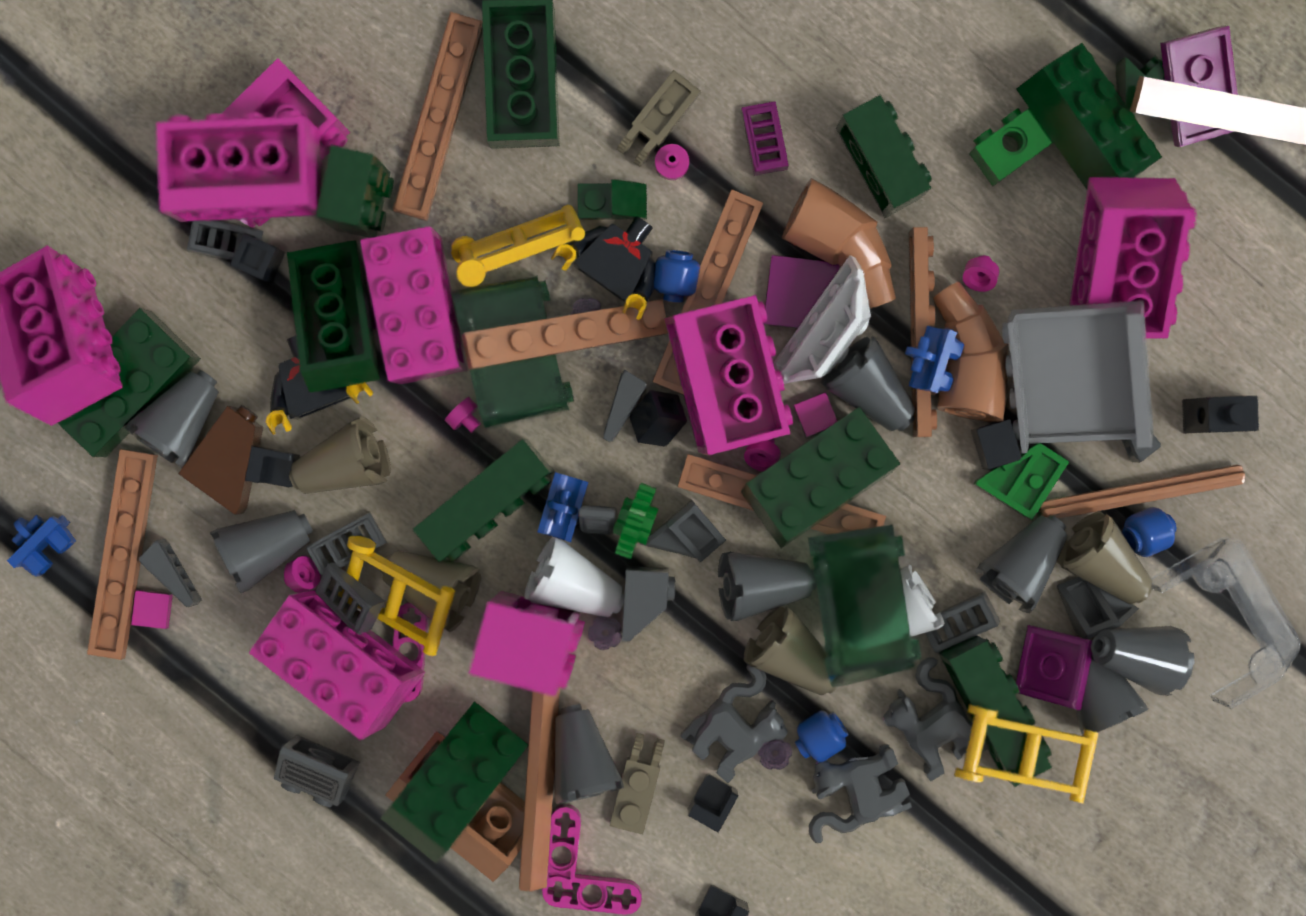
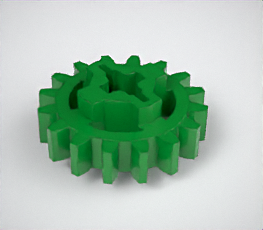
(635, 520)

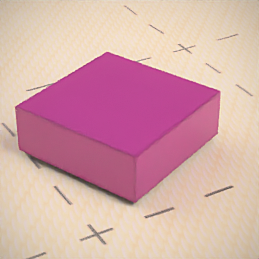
(815, 414)
(152, 609)

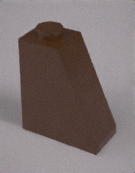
(222, 459)

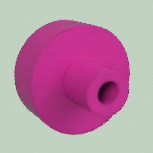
(672, 170)
(981, 274)
(463, 415)
(762, 455)
(301, 574)

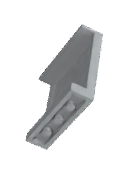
(1079, 374)

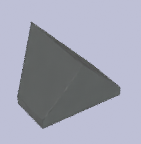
(687, 534)
(1092, 608)

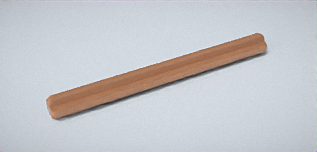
(1143, 492)

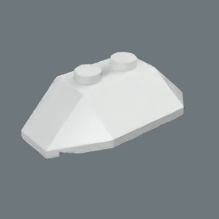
(828, 328)

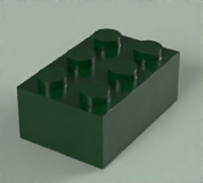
(884, 155)
(354, 192)

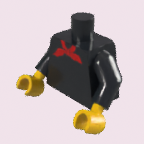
(615, 261)
(293, 398)

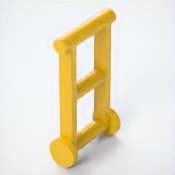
(466, 250)
(362, 551)
(974, 772)

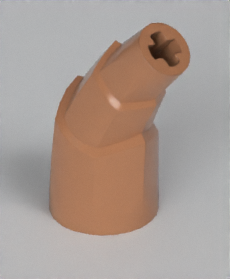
(837, 228)
(980, 372)

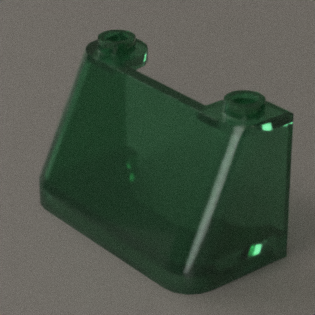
(519, 388)
(863, 604)

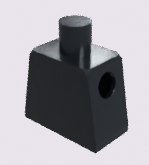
(1221, 414)

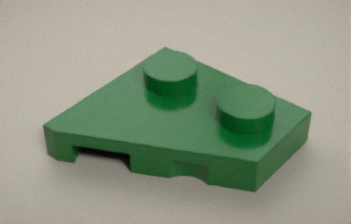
(1026, 482)

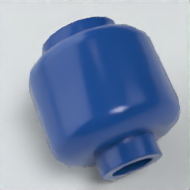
(676, 275)
(1149, 531)
(821, 736)

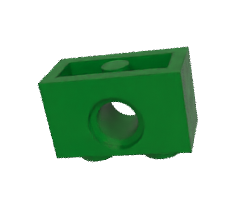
(997, 161)

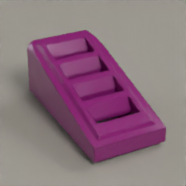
(771, 165)

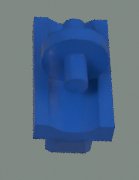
(932, 358)
(562, 507)
(30, 553)

